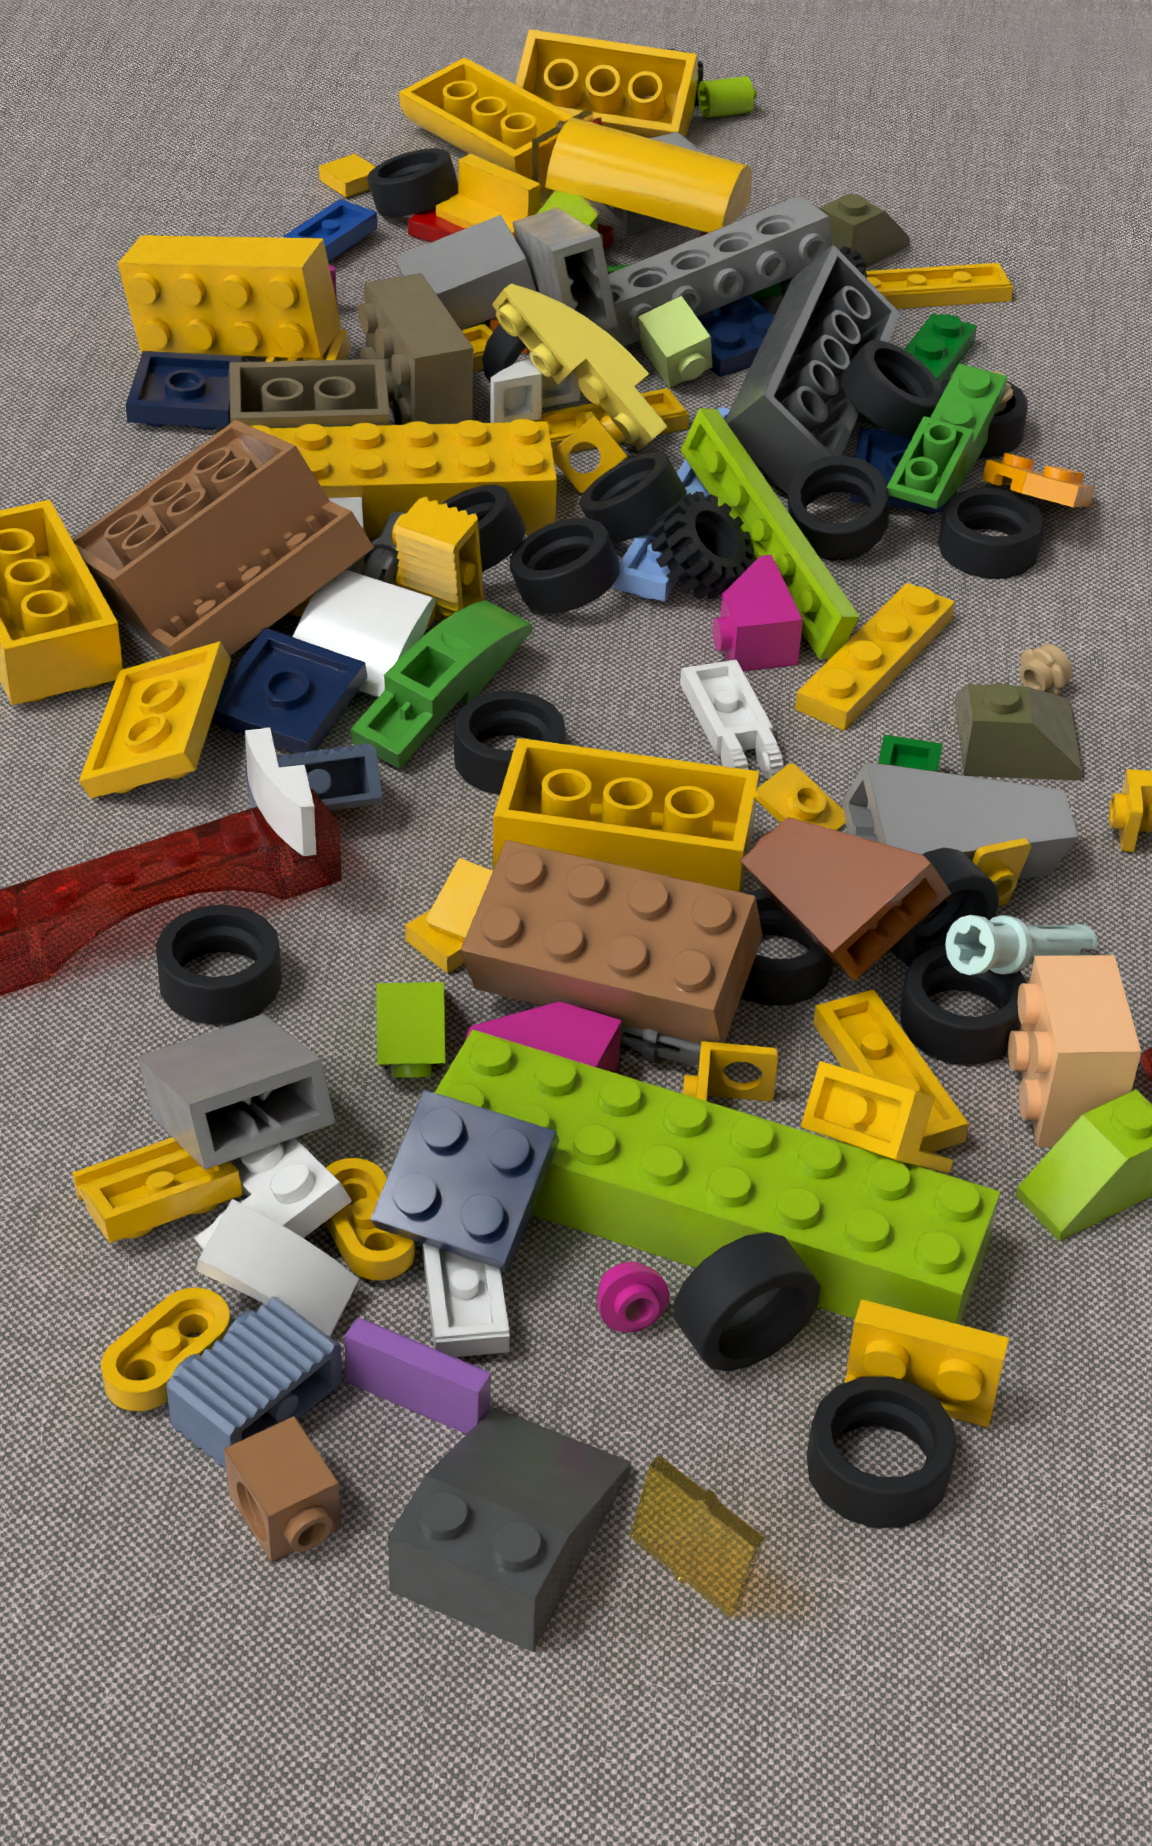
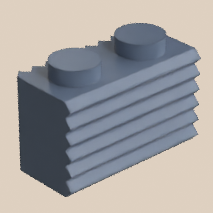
(338, 775)
(254, 1378)

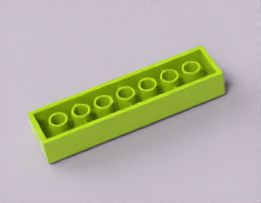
(699, 1175)

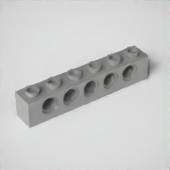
(721, 264)

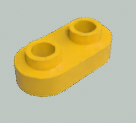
(366, 1249)
(160, 1344)

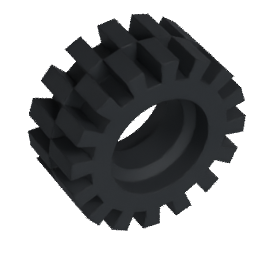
(702, 545)

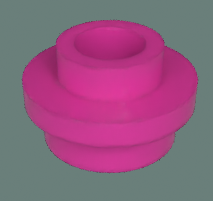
(631, 1297)

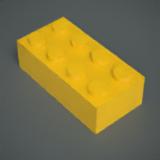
(231, 295)
(52, 613)
(629, 810)

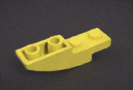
(569, 343)

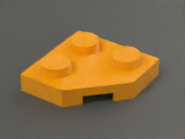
(1054, 484)

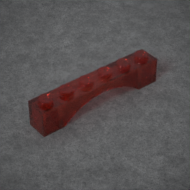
(66, 909)

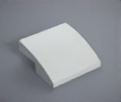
(366, 623)

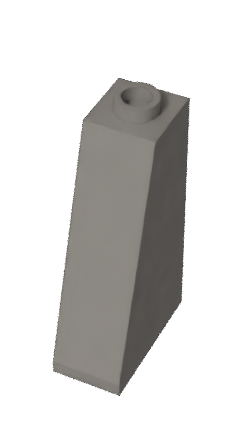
(568, 263)
(959, 812)

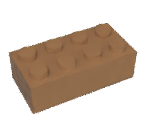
(613, 942)

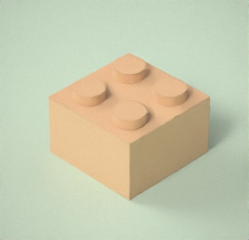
(1072, 1041)

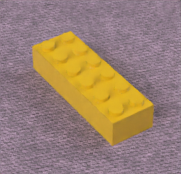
(436, 461)

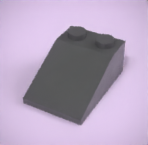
(503, 1526)

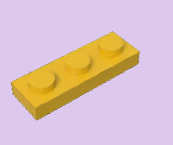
(873, 1043)

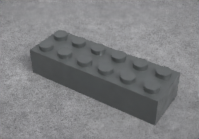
(793, 393)

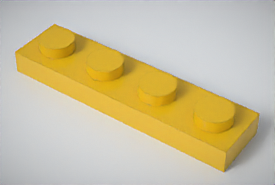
(874, 656)

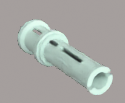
(1009, 944)

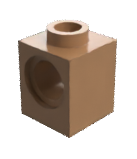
(283, 1489)

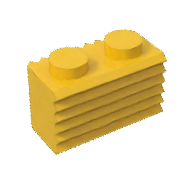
(439, 555)

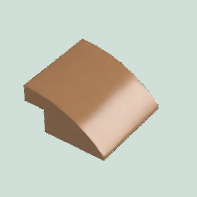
(221, 543)

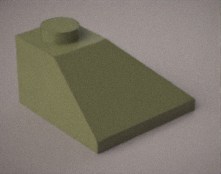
(864, 228)
(1016, 733)

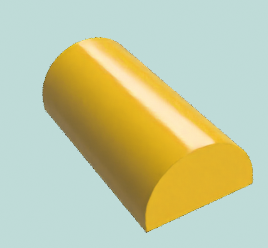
(625, 84)
(481, 114)
(648, 176)

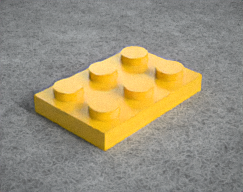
(156, 721)

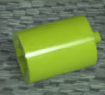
(726, 97)

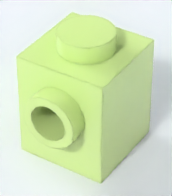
(675, 342)

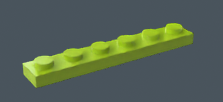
(735, 479)

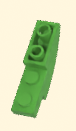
(950, 439)
(436, 674)

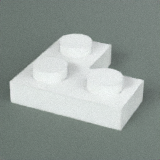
(287, 1187)

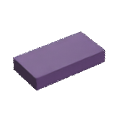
(416, 1376)

